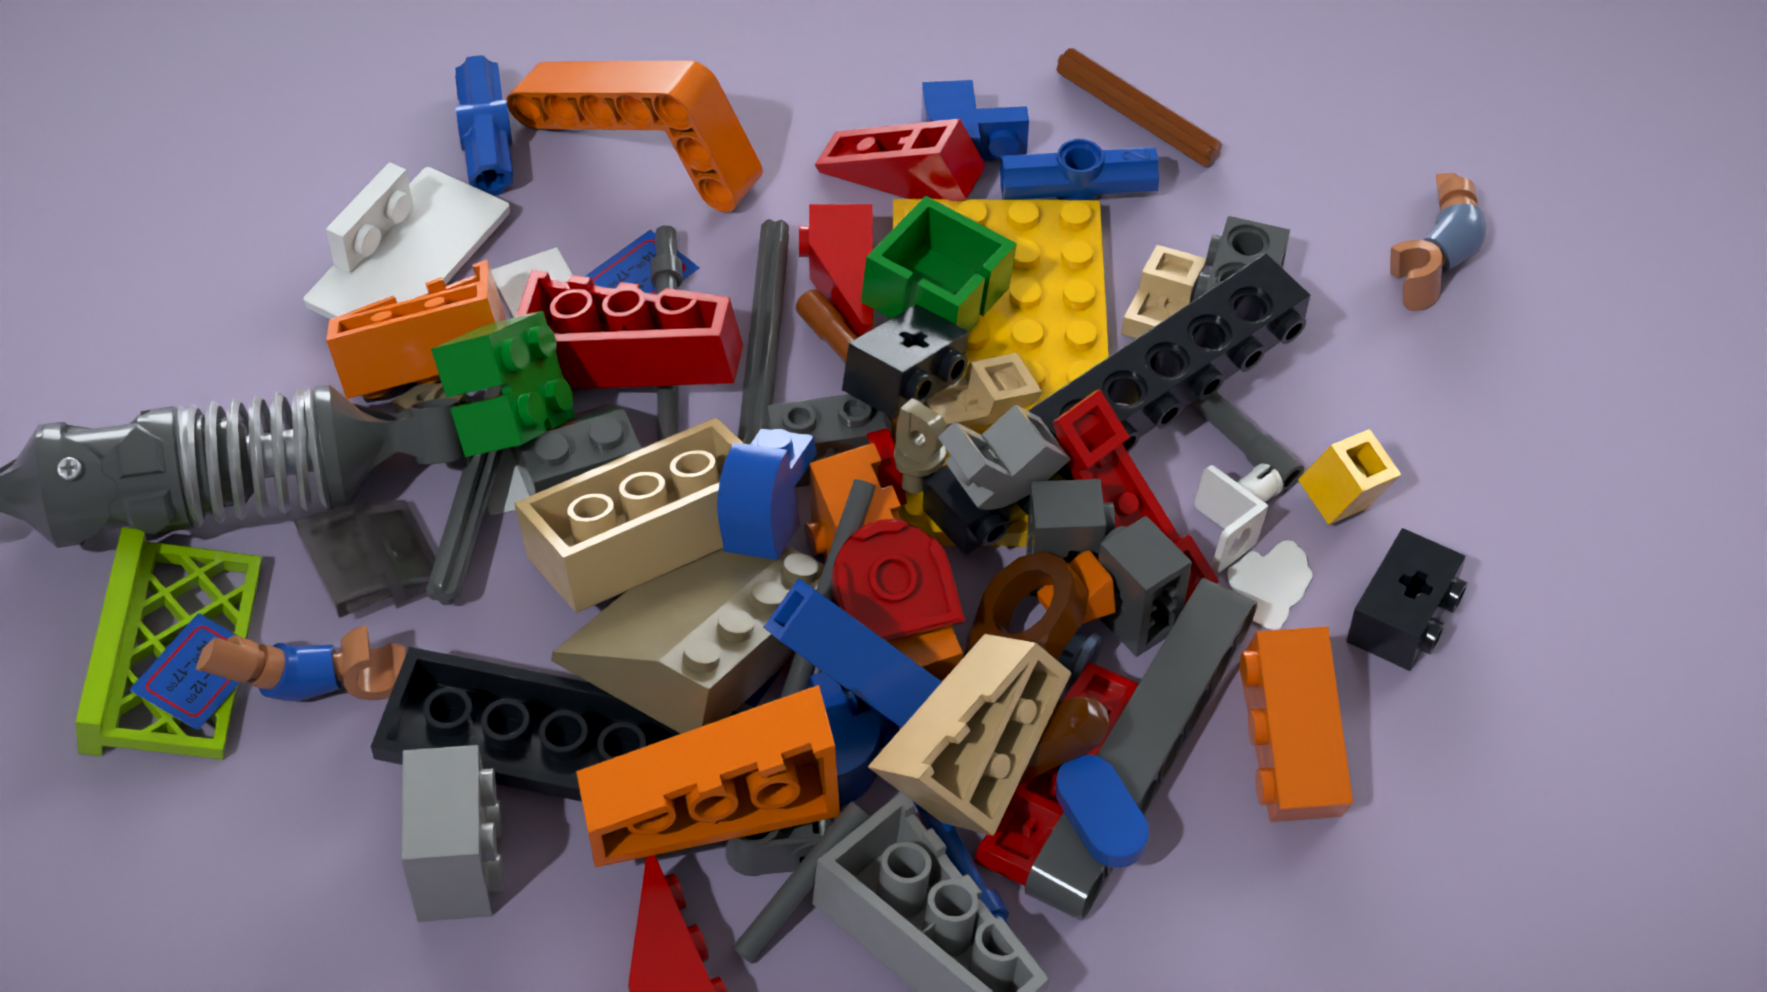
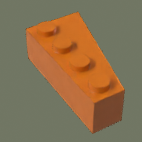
(829, 489)
(715, 782)

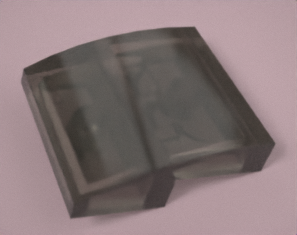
(368, 554)

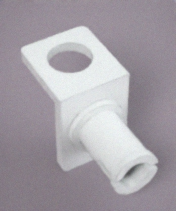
(1236, 508)

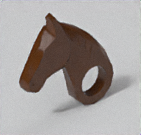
(1075, 723)

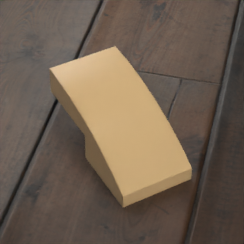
(1164, 288)
(986, 392)

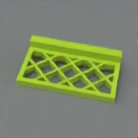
(122, 625)

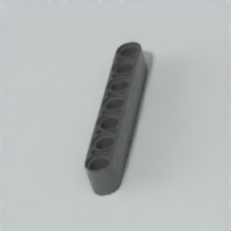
(1149, 734)

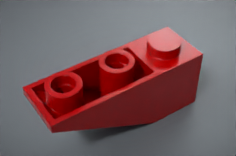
(665, 950)

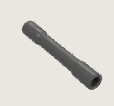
(1249, 439)

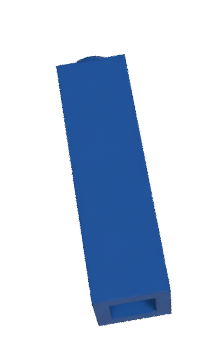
(851, 653)

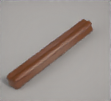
(1139, 107)

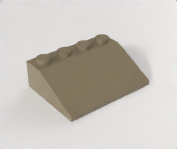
(691, 638)

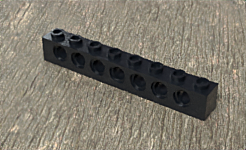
(1174, 348)

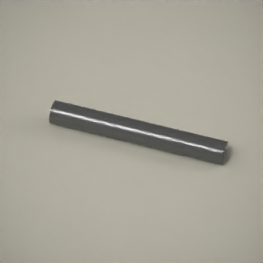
(796, 886)

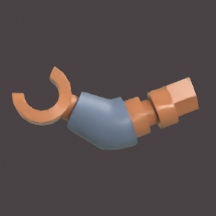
(1454, 239)

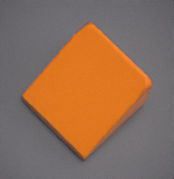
(1098, 583)

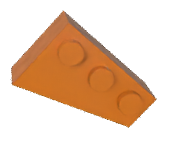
(1296, 724)

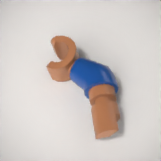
(307, 671)

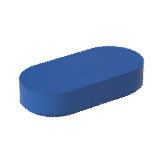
(1102, 811)

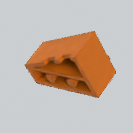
(393, 341)

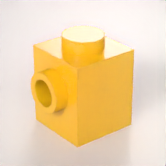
(1349, 476)

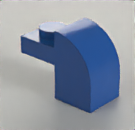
(992, 130)
(758, 492)
(854, 737)

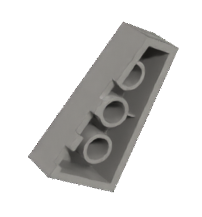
(916, 910)

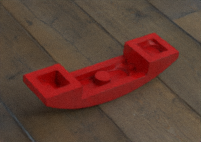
(1094, 442)

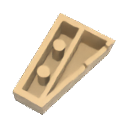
(976, 733)

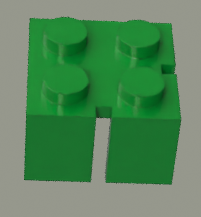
(939, 264)
(524, 363)

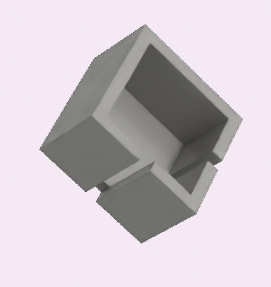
(450, 833)

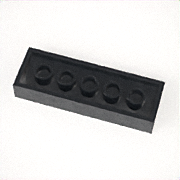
(525, 721)

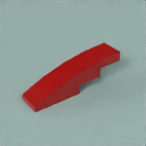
(1034, 804)

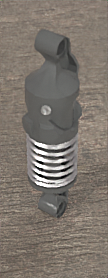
(185, 465)

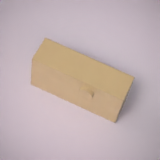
(629, 517)

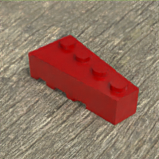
(635, 336)

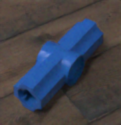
(484, 125)
(1079, 172)

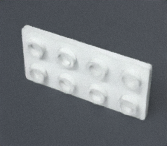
(401, 238)

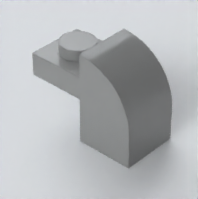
(1004, 459)

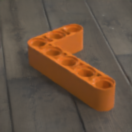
(648, 95)

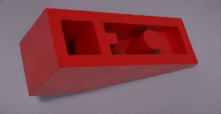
(906, 159)
(837, 252)

